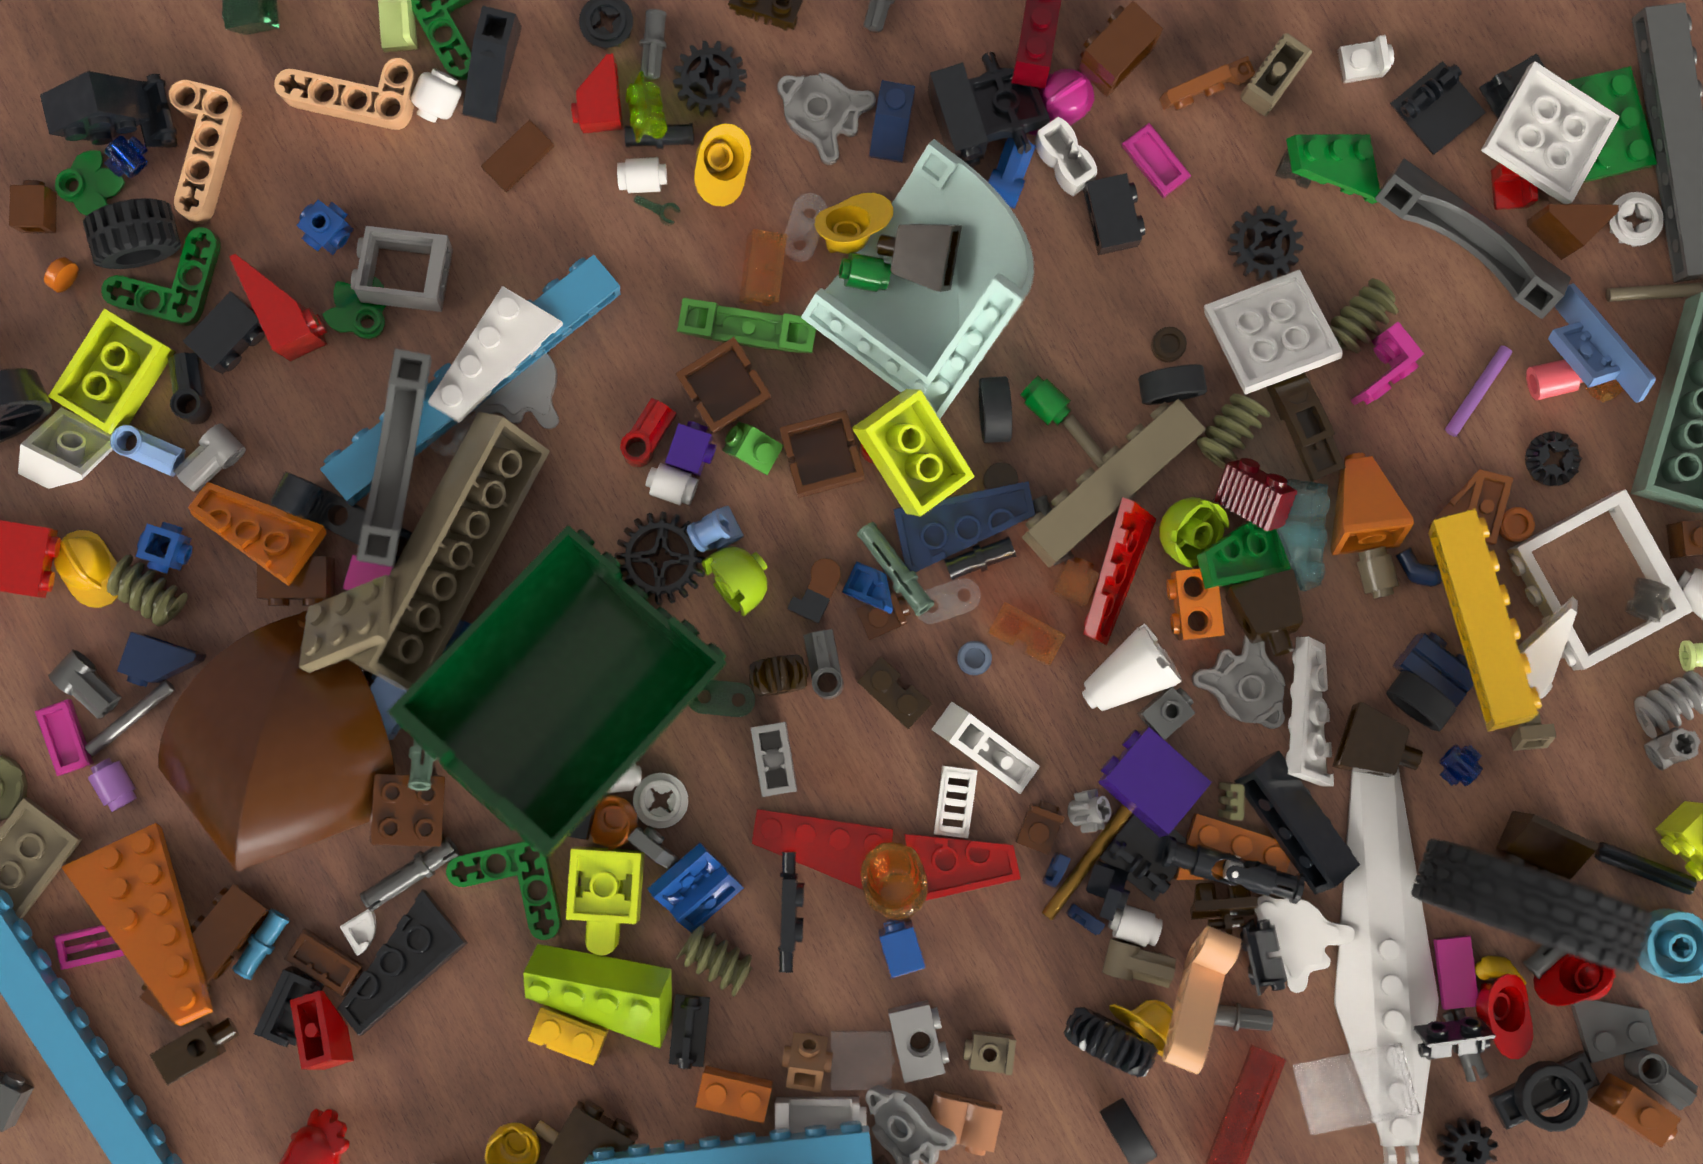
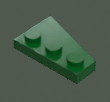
(1336, 160)
(1242, 556)

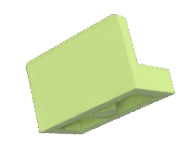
(397, 25)

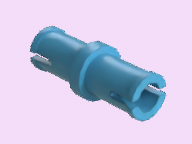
(260, 944)

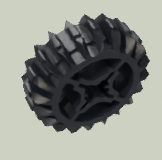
(662, 541)
(1110, 1042)

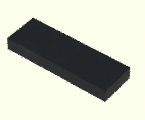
(1546, 1092)

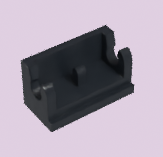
(277, 1020)

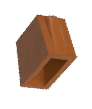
(1636, 1110)

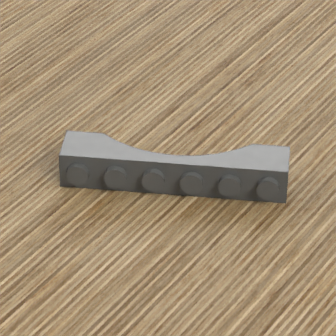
(1520, 269)
(394, 458)

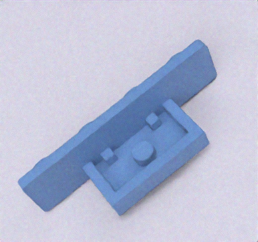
(1596, 349)

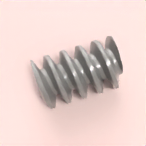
(1669, 703)

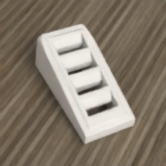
(959, 773)

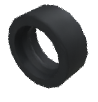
(1172, 384)
(995, 409)
(1421, 700)
(1578, 1096)
(1128, 1133)

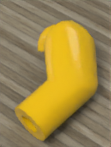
(1495, 967)

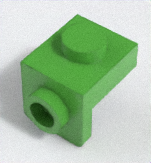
(752, 447)

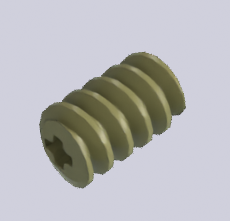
(1362, 315)
(1231, 428)
(143, 593)
(716, 959)

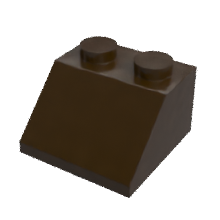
(1544, 845)

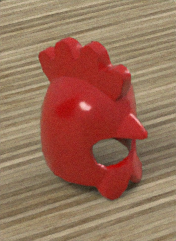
(318, 1141)

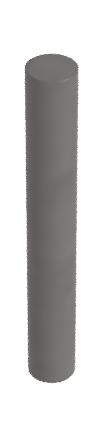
(129, 718)

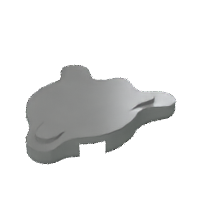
(822, 109)
(527, 392)
(1246, 685)
(907, 1127)

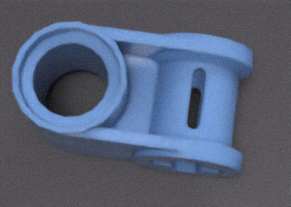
(715, 530)

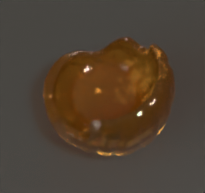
(894, 881)

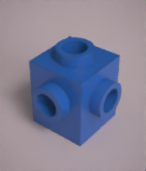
(334, 232)
(154, 541)

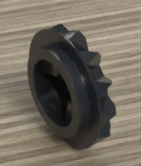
(591, 18)
(1539, 451)

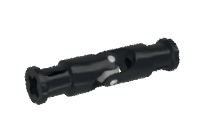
(1253, 875)

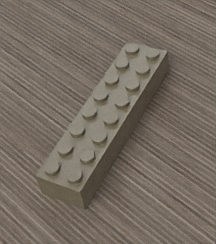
(454, 546)

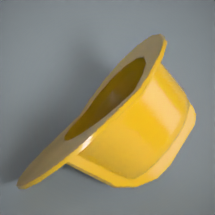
(722, 164)
(852, 221)
(86, 567)
(1148, 1019)

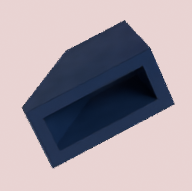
(892, 121)
(155, 660)

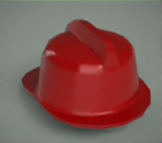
(1573, 981)
(1507, 1013)

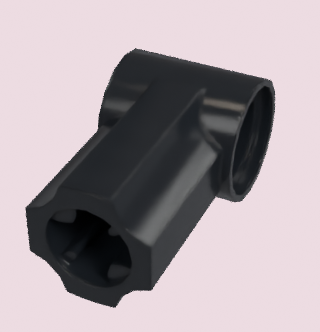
(188, 385)

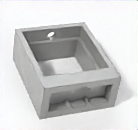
(409, 241)

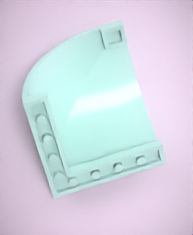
(927, 335)

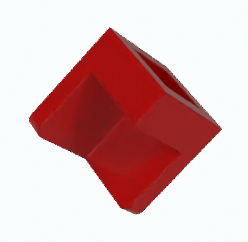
(1511, 190)

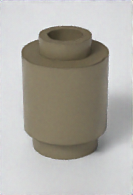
(1377, 572)

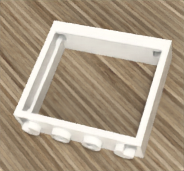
(1645, 553)

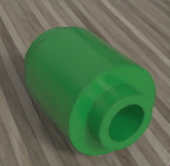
(865, 272)
(1046, 401)

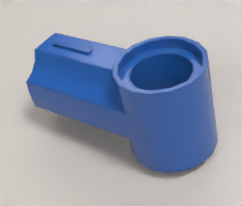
(1010, 172)

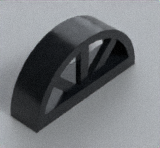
(21, 401)

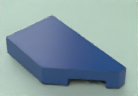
(869, 587)

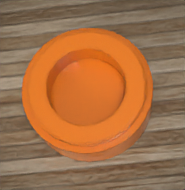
(61, 274)
(1517, 524)

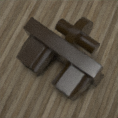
(1237, 904)

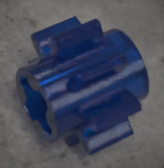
(126, 156)
(1460, 765)

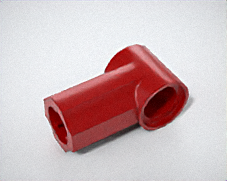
(648, 430)

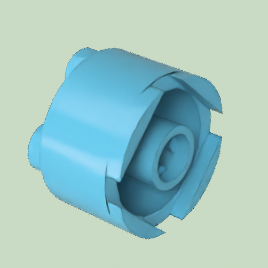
(1675, 963)

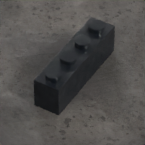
(1297, 823)

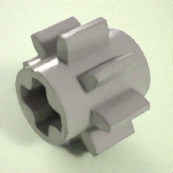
(1089, 811)

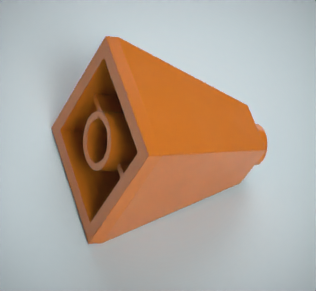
(1367, 509)

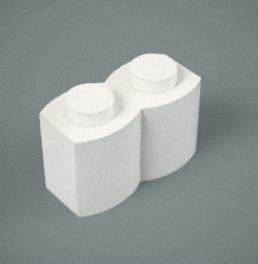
(1060, 150)

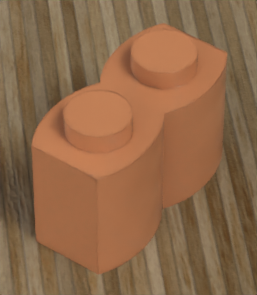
(971, 1120)

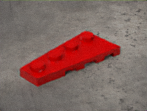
(1120, 564)
(820, 843)

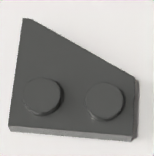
(651, 844)
(1612, 1028)

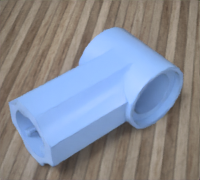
(148, 449)

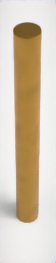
(1086, 862)

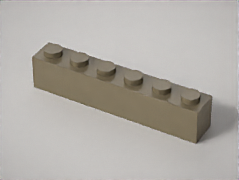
(1119, 477)

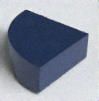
(1056, 869)
(1085, 919)

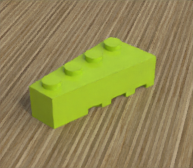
(603, 991)

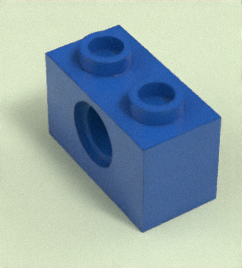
(901, 947)

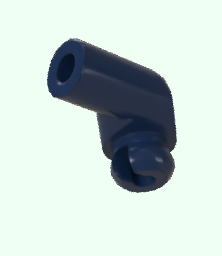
(1417, 572)

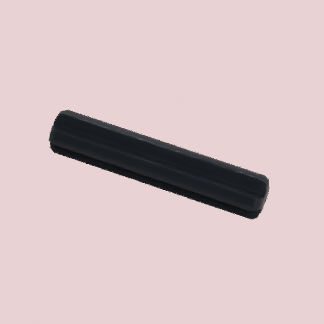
(1645, 868)

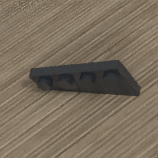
(411, 955)

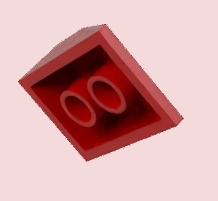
(286, 323)

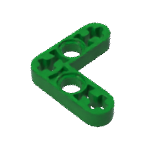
(439, 17)
(171, 298)
(514, 866)

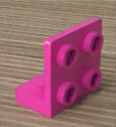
(1398, 350)

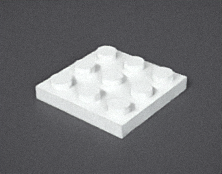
(1550, 133)
(1272, 332)

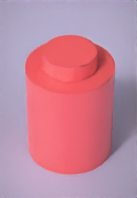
(1552, 379)

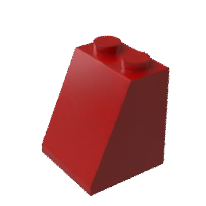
(27, 558)

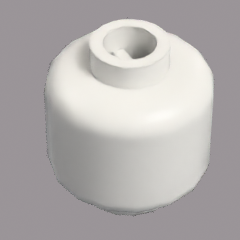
(436, 95)

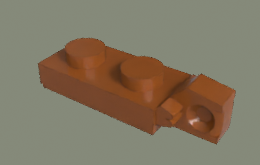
(1209, 83)

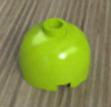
(1191, 528)
(738, 577)

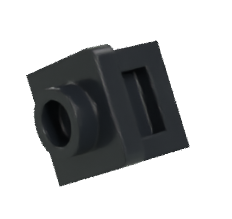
(1109, 884)

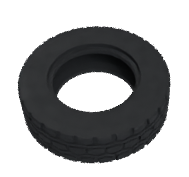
(1532, 904)

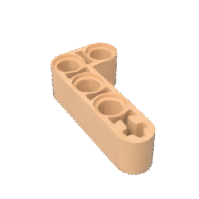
(346, 93)
(198, 154)
(1199, 997)

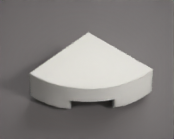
(360, 931)

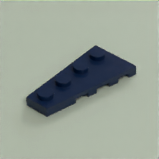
(961, 523)

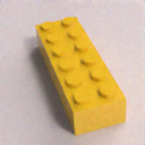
(1483, 621)

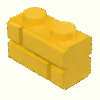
(568, 1035)

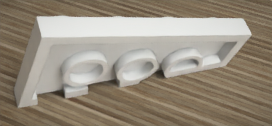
(498, 344)
(1309, 714)

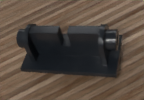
(159, 129)
(1262, 969)
(689, 1031)
(1468, 1034)

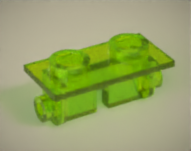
(645, 109)

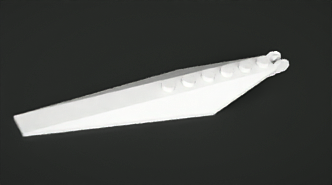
(1387, 970)

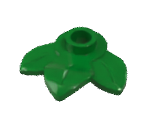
(94, 182)
(351, 312)

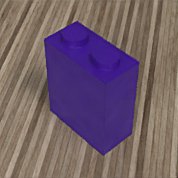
(1153, 781)

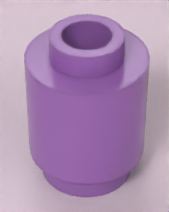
(112, 784)

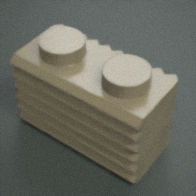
(1275, 74)

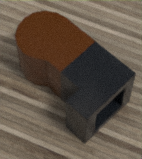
(824, 580)

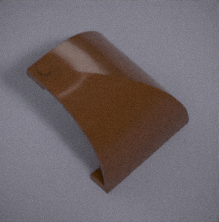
(274, 750)

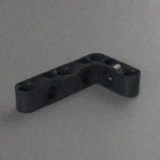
(320, 506)

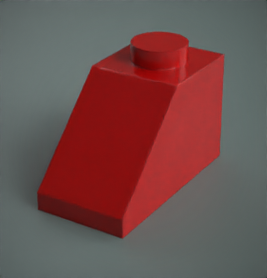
(599, 99)
(320, 1032)

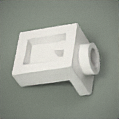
(1366, 60)

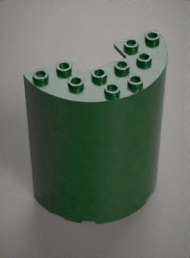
(556, 690)

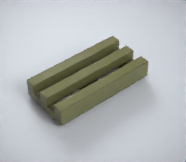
(1229, 801)

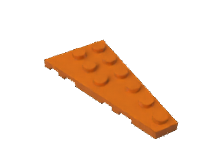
(142, 909)

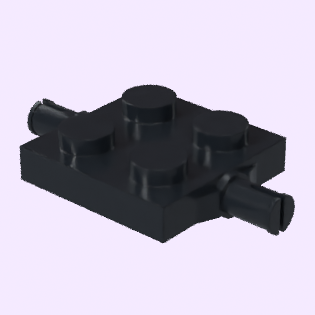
(1007, 107)
(790, 924)

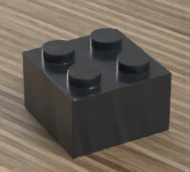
(94, 107)

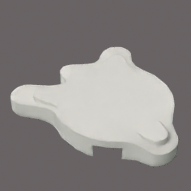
(1301, 937)

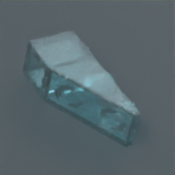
(1305, 532)

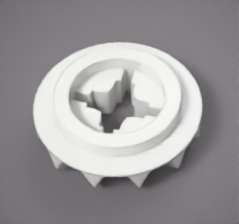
(1646, 209)
(644, 798)

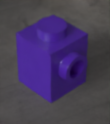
(691, 448)

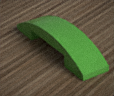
(748, 327)

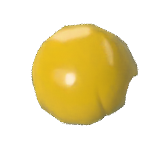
(513, 1145)

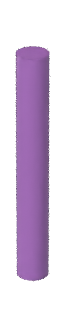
(1478, 390)

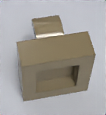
(1533, 735)

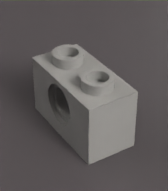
(917, 1062)

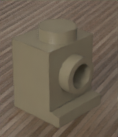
(1003, 1045)

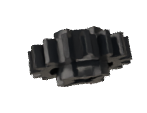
(697, 79)
(1271, 254)

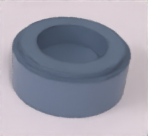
(974, 658)

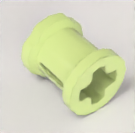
(1690, 655)

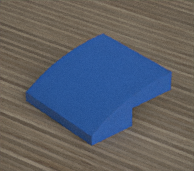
(695, 888)

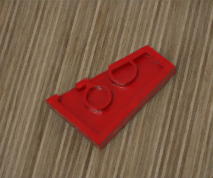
(963, 864)

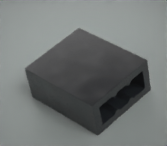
(957, 114)

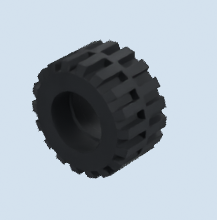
(131, 233)

